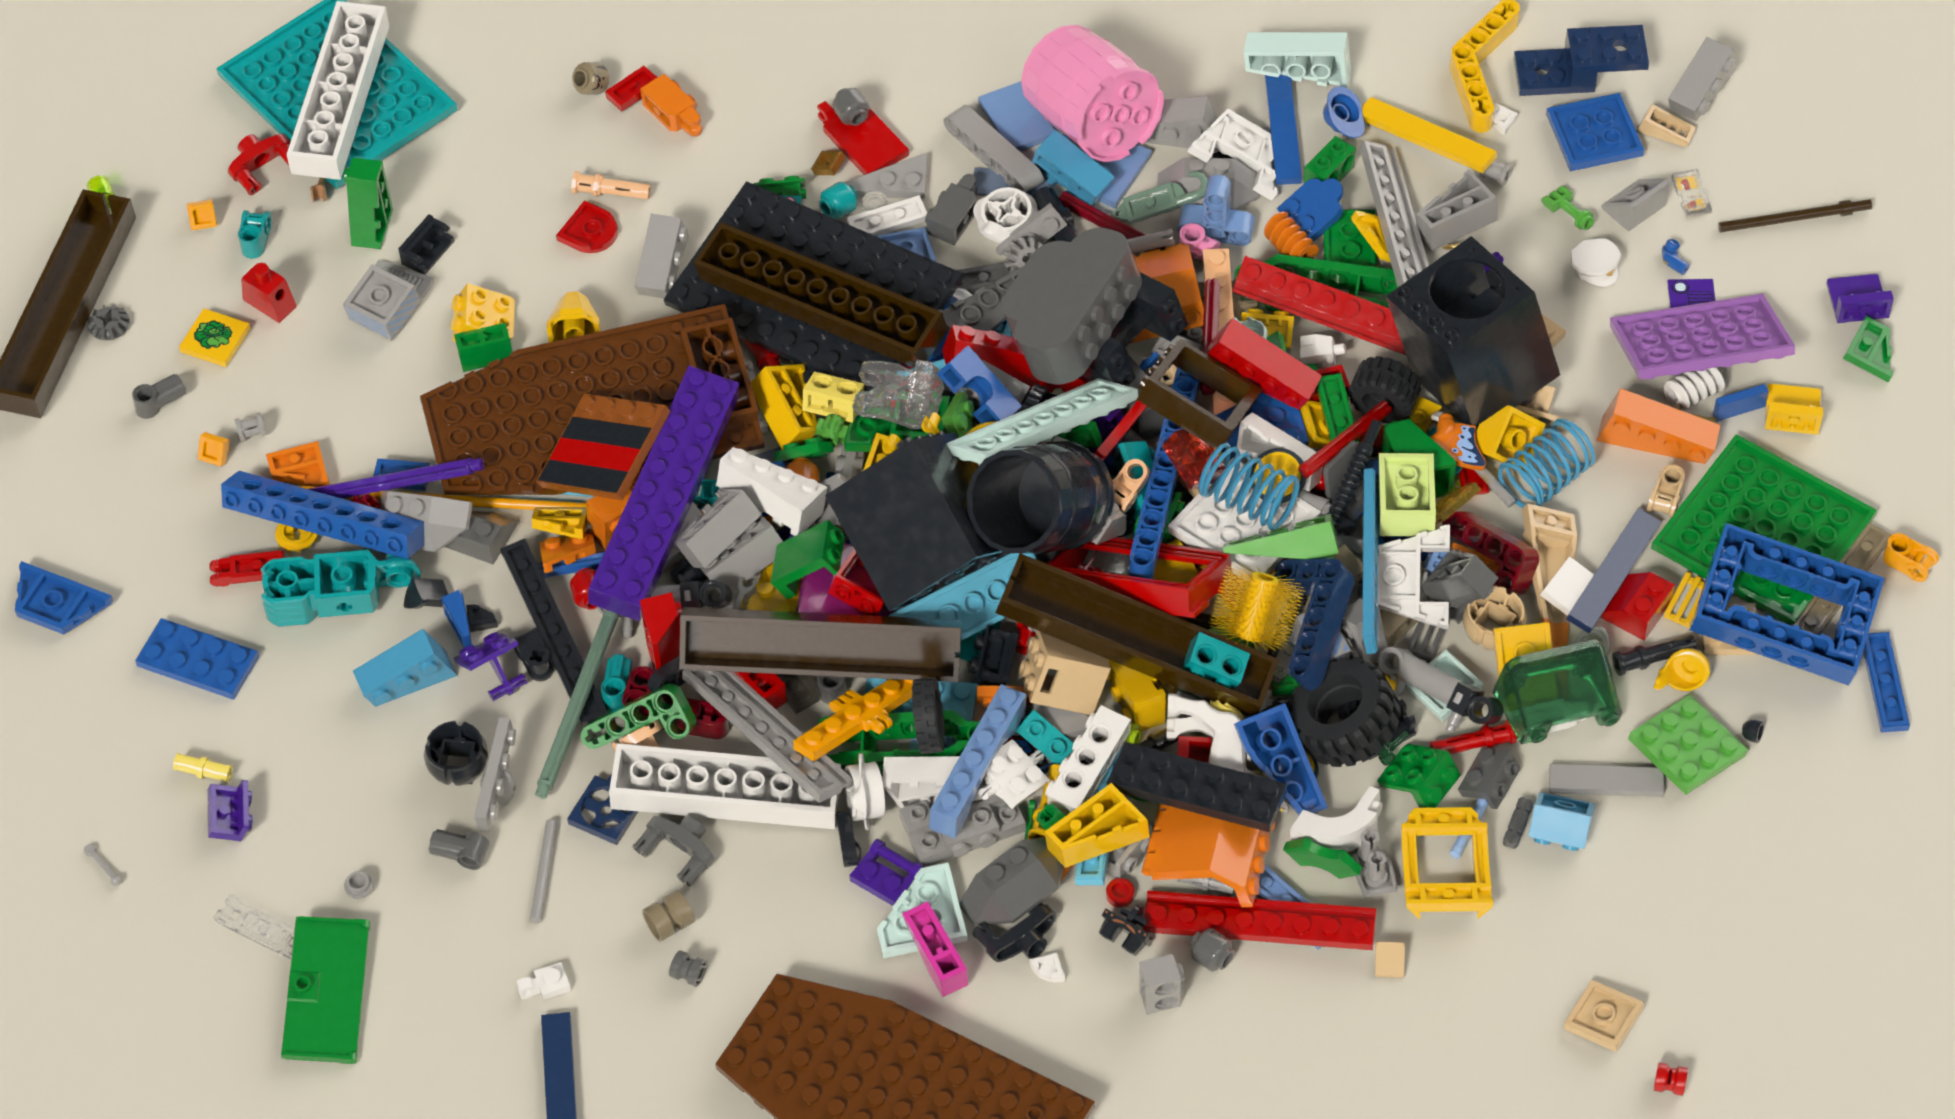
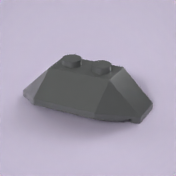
(1012, 884)

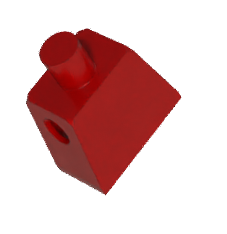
(267, 292)

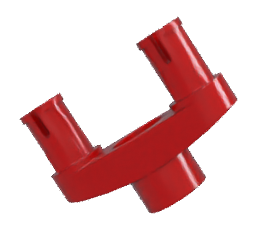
(254, 155)

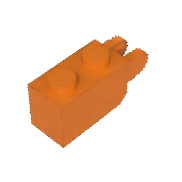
(671, 105)

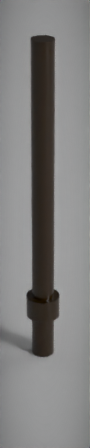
(1843, 208)

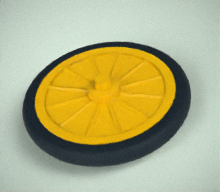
(1280, 459)

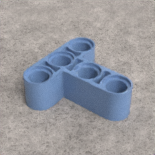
(1216, 217)

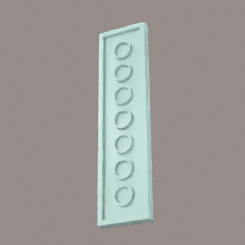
(1044, 420)

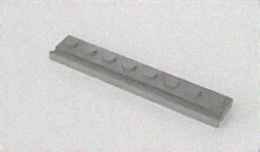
(1394, 211)
(768, 731)

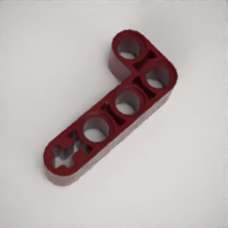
(1489, 545)
(709, 721)

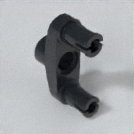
(1023, 937)

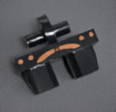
(1136, 937)

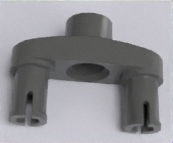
(683, 836)

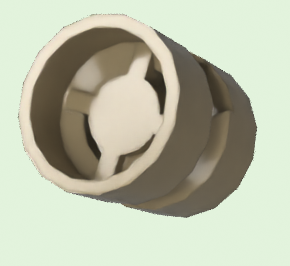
(671, 914)

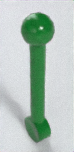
(1032, 803)

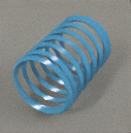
(1544, 467)
(1216, 486)

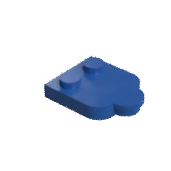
(1315, 206)

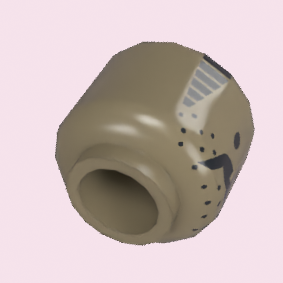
(590, 78)

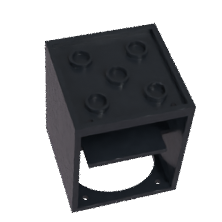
(1468, 340)
(913, 520)

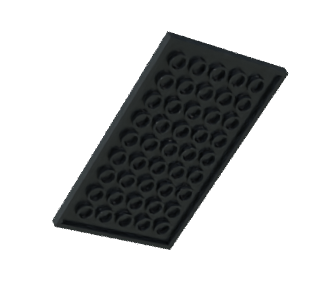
(830, 243)

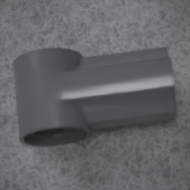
(150, 398)
(466, 850)

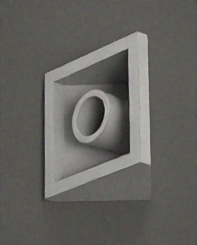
(1637, 202)

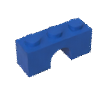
(970, 372)

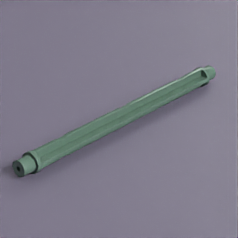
(576, 704)

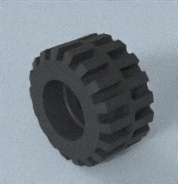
(1385, 380)

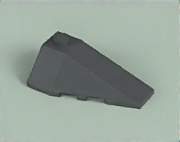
(485, 536)

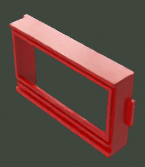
(1166, 596)

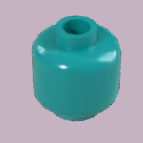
(838, 200)

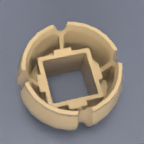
(1498, 607)

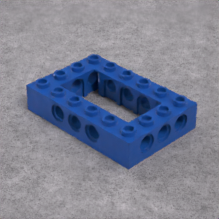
(1802, 571)

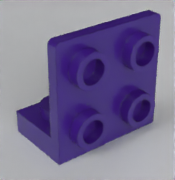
(1859, 297)

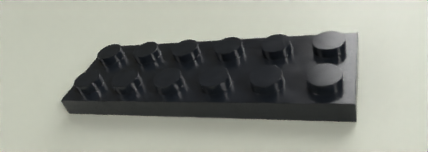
(1197, 786)

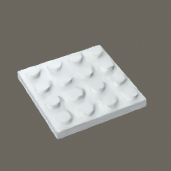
(1211, 525)

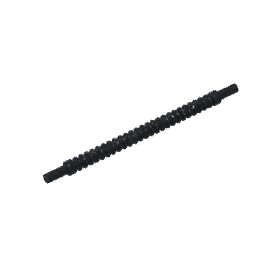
(1364, 450)

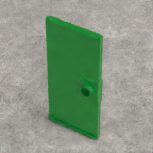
(325, 990)

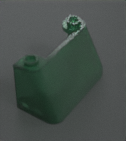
(1557, 689)

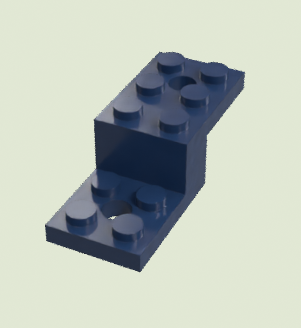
(1584, 55)

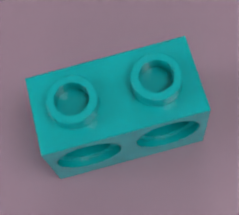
(1216, 654)

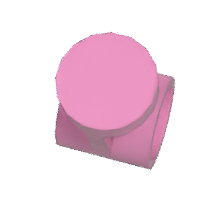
(1195, 236)

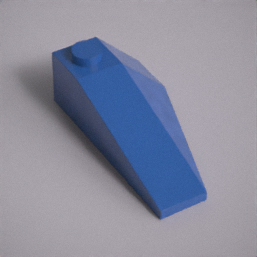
(1279, 754)

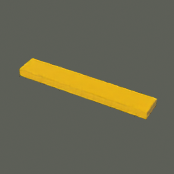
(1428, 135)

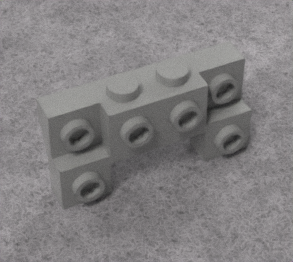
(986, 824)

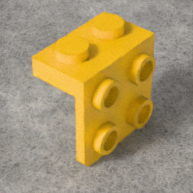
(481, 308)

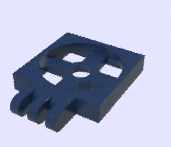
(611, 834)

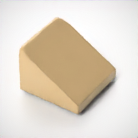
(1389, 959)

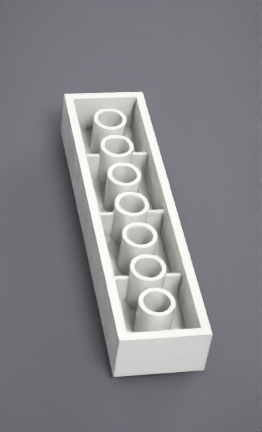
(338, 90)
(713, 787)

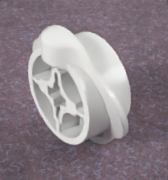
(1004, 208)
(866, 795)

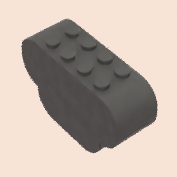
(1071, 302)

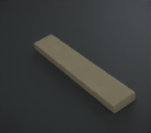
(1861, 556)

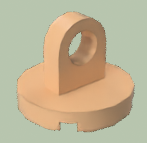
(643, 736)

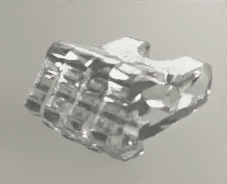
(899, 393)

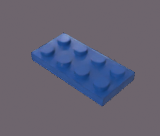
(197, 658)

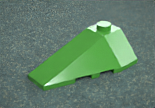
(1307, 540)

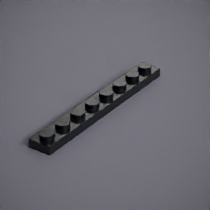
(550, 624)

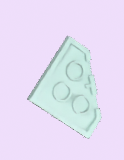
(930, 885)

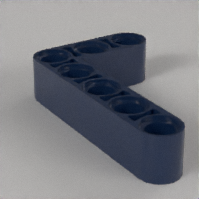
(1330, 591)

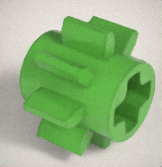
(831, 429)

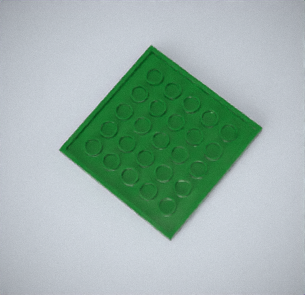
(1770, 499)

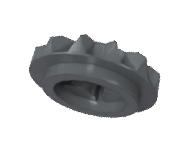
(114, 328)

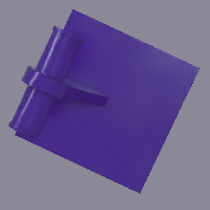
(489, 650)

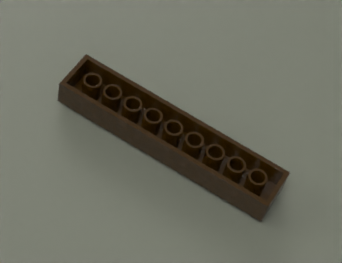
(820, 295)

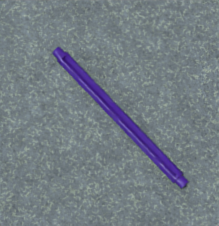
(402, 478)

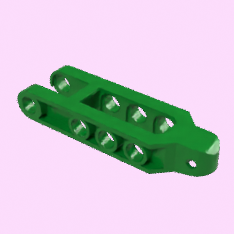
(1354, 278)
(904, 728)

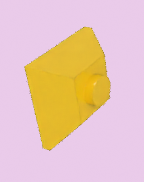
(1507, 433)

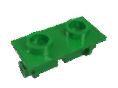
(789, 186)

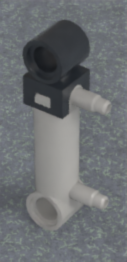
(689, 594)
(1459, 697)

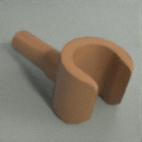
(319, 191)

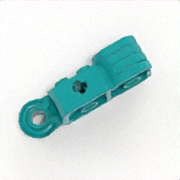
(329, 585)

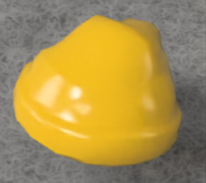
(1684, 671)

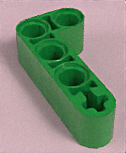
(634, 719)

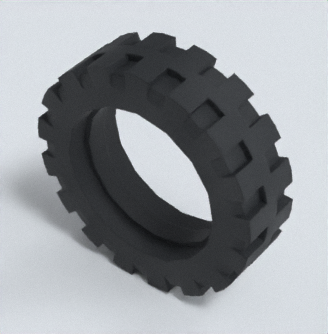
(928, 715)

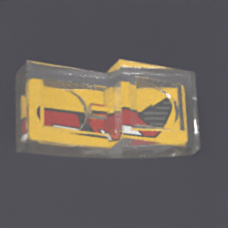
(1691, 193)

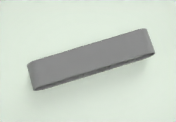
(993, 149)

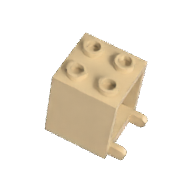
(1078, 675)

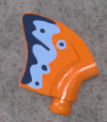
(1459, 442)

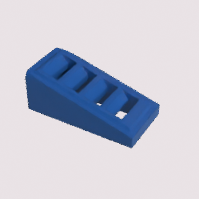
(455, 611)

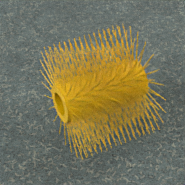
(1256, 606)

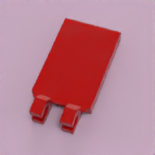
(865, 145)
(1120, 431)

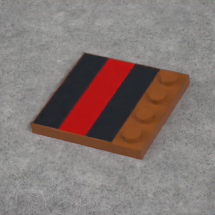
(603, 446)

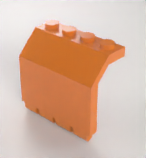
(1176, 270)
(1206, 847)

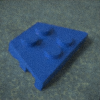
(55, 600)

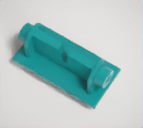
(1045, 737)

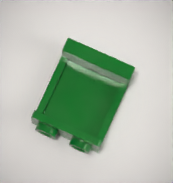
(806, 553)

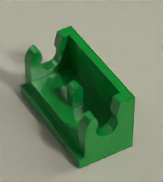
(483, 346)

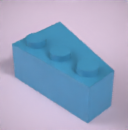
(1072, 168)
(404, 669)

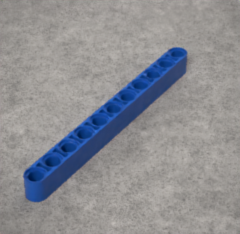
(1159, 492)

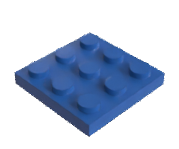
(1594, 132)

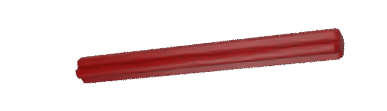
(1352, 433)

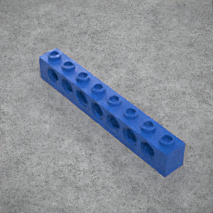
(323, 514)

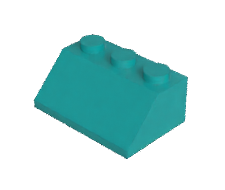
(1134, 450)

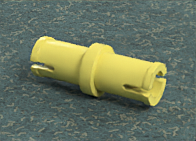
(202, 767)

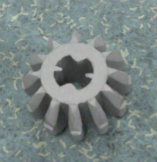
(1024, 248)

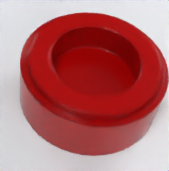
(1120, 892)

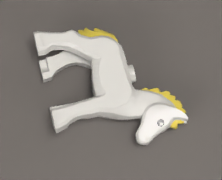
(1218, 723)

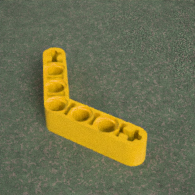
(1471, 51)

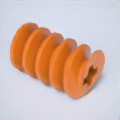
(1288, 237)

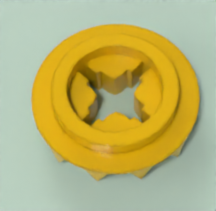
(285, 538)

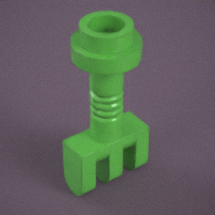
(1562, 199)

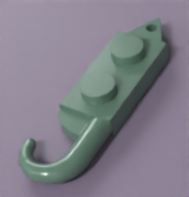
(1159, 200)

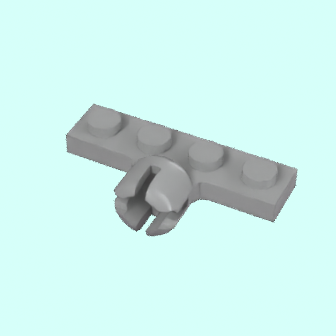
(497, 782)

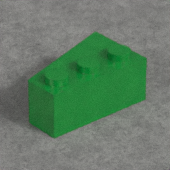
(367, 202)

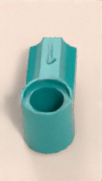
(615, 681)

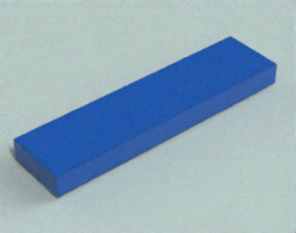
(1885, 683)

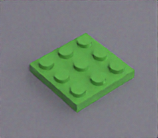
(1687, 744)

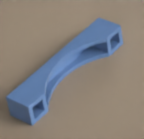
(961, 786)

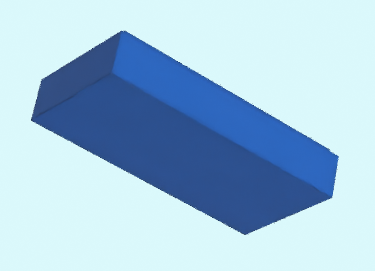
(1740, 402)

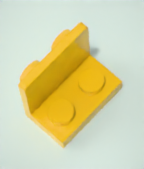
(1793, 409)

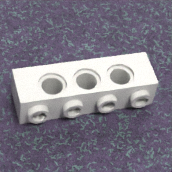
(1102, 724)

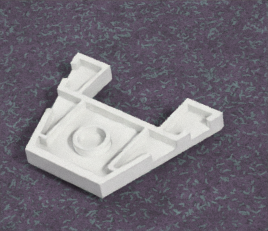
(1243, 142)
(1400, 577)

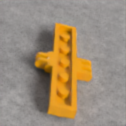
(853, 715)

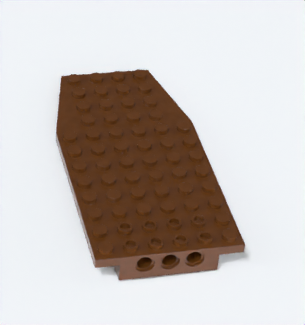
(523, 403)
(864, 1057)

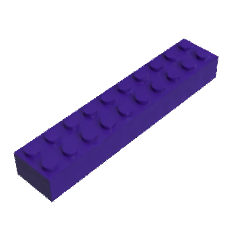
(663, 493)

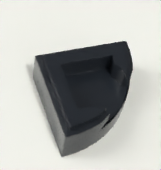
(480, 618)

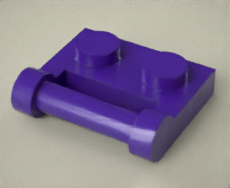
(880, 879)

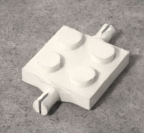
(1014, 775)

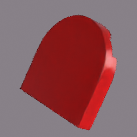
(589, 229)

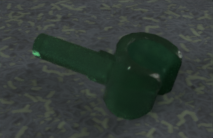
(1387, 755)

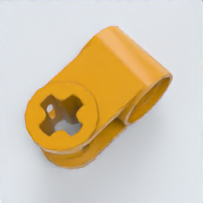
(1910, 557)

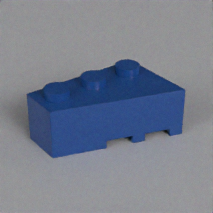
(1282, 416)

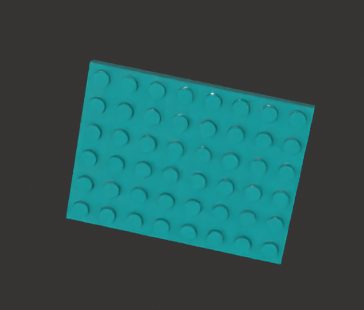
(279, 69)

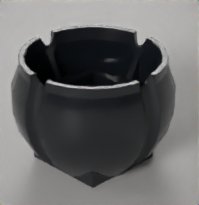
(455, 741)

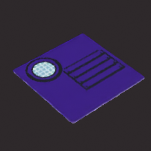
(1690, 291)

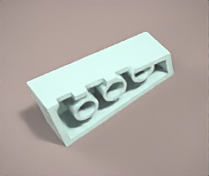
(1300, 56)

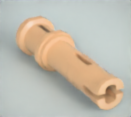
(600, 185)

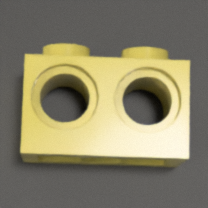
(831, 395)

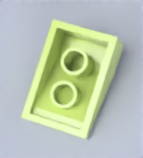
(1406, 494)

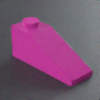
(936, 949)

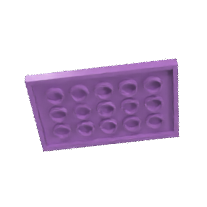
(1702, 336)

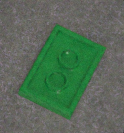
(1346, 243)

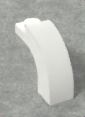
(1341, 831)

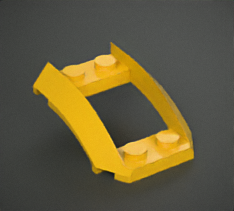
(1446, 896)

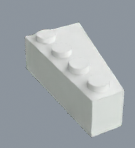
(773, 490)

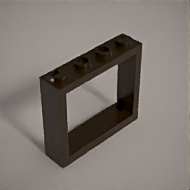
(1186, 412)

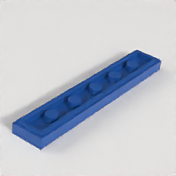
(1283, 130)

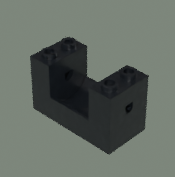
(1153, 309)

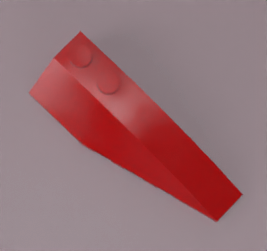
(1000, 352)

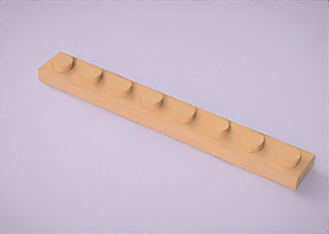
(1217, 265)

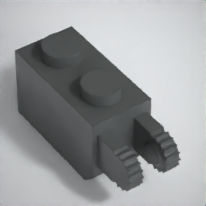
(953, 210)

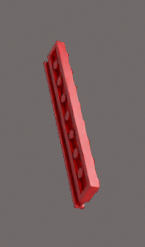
(1318, 303)
(1264, 922)

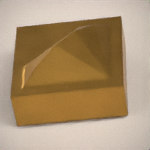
(828, 163)

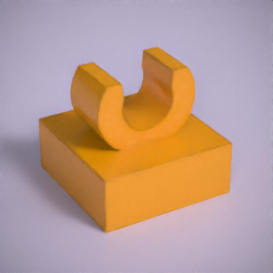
(201, 214)
(213, 449)

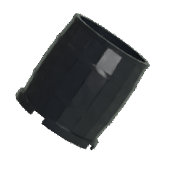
(1040, 498)

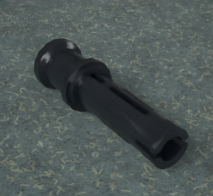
(1643, 657)

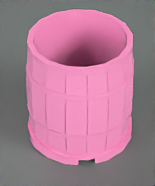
(1092, 92)

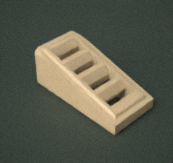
(1652, 126)

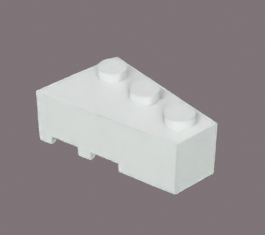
(1259, 436)
(917, 778)

